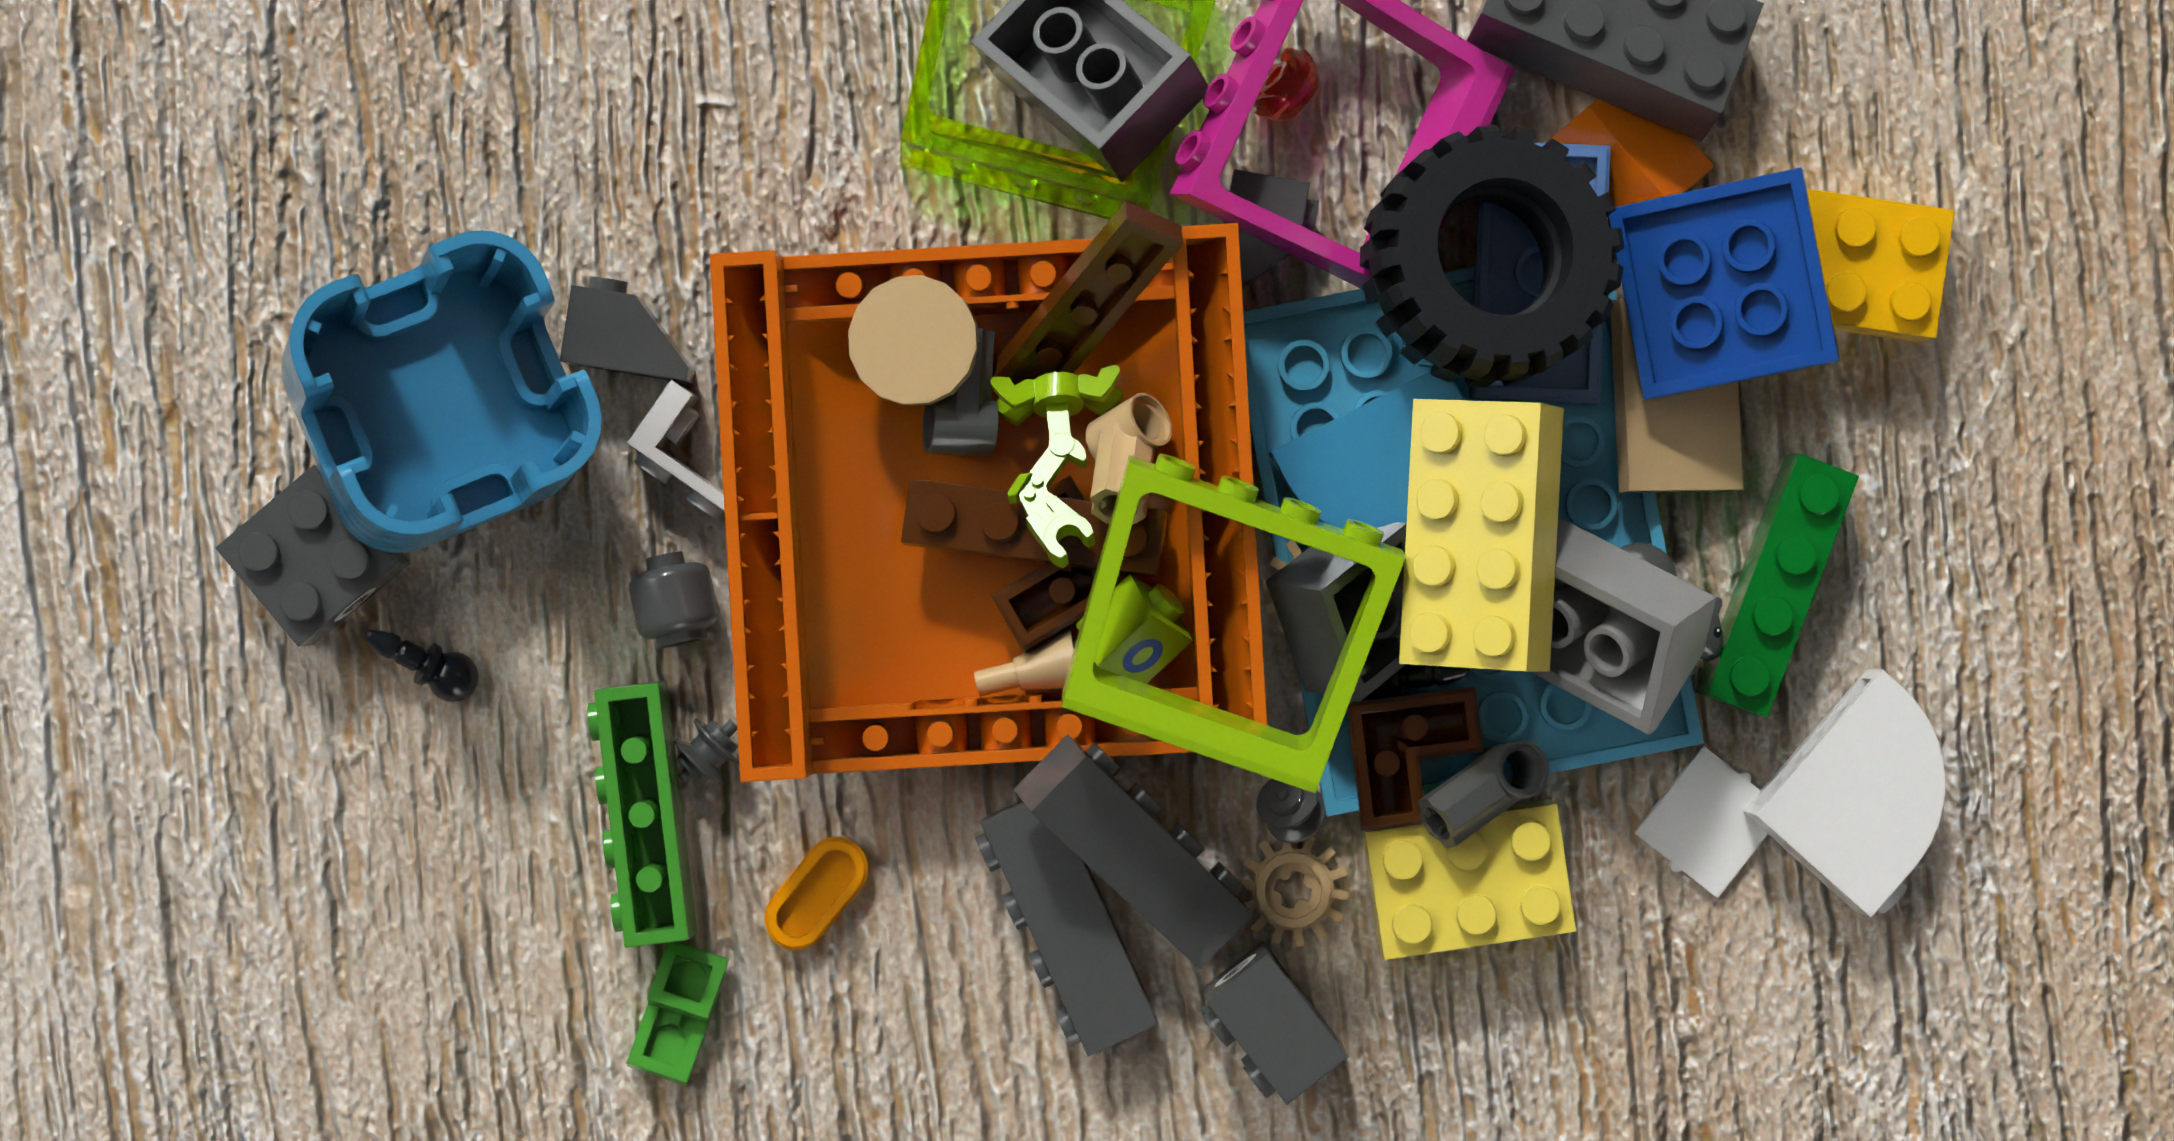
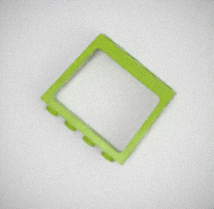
(1195, 725)

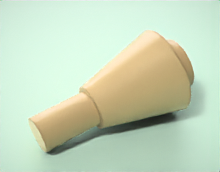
(1036, 669)

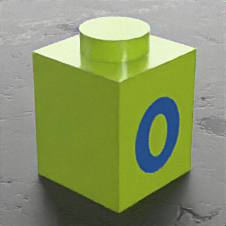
(1141, 630)

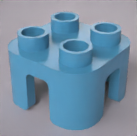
(438, 394)

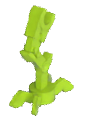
(1056, 398)

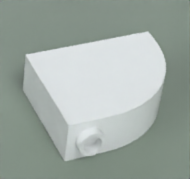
(1860, 795)

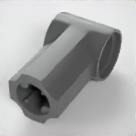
(968, 418)
(1481, 791)

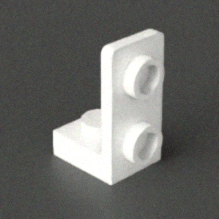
(672, 420)

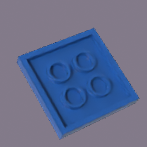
(1724, 285)

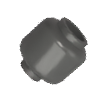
(673, 600)

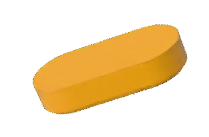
(816, 892)

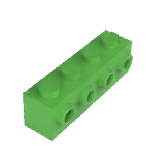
(644, 814)

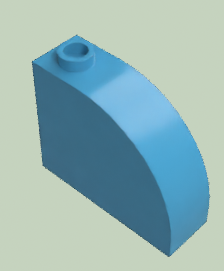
(1361, 459)

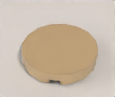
(913, 340)

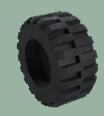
(1551, 202)

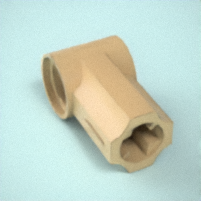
(1128, 429)

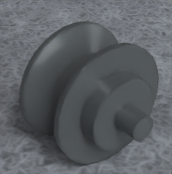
(707, 751)
(1290, 811)

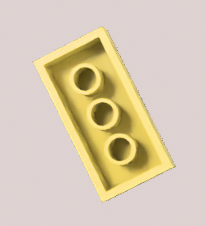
(1481, 534)

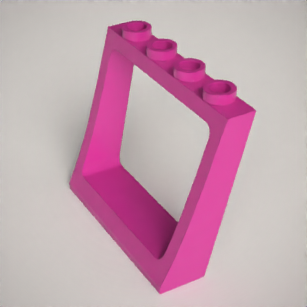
(1463, 100)

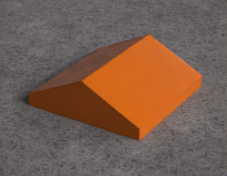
(1644, 155)

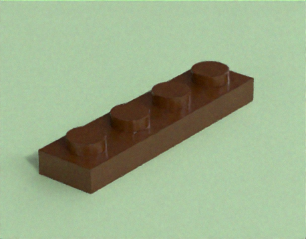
(1091, 295)
(986, 524)

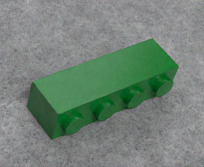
(1778, 583)

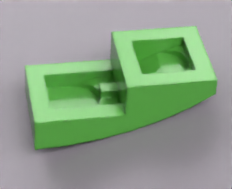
(678, 1012)

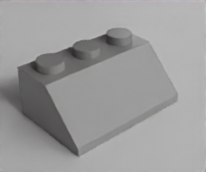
(1622, 629)

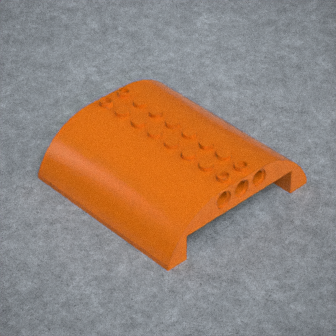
(871, 645)

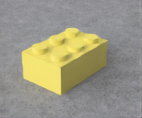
(1485, 891)

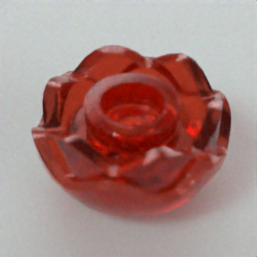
(1288, 86)

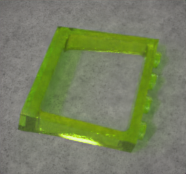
(1021, 164)

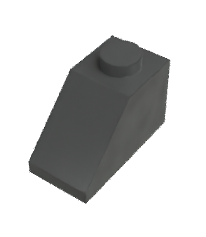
(1279, 196)
(619, 334)

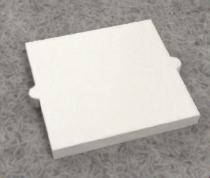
(1703, 822)

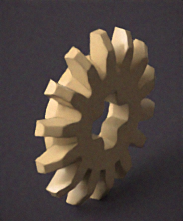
(1304, 912)

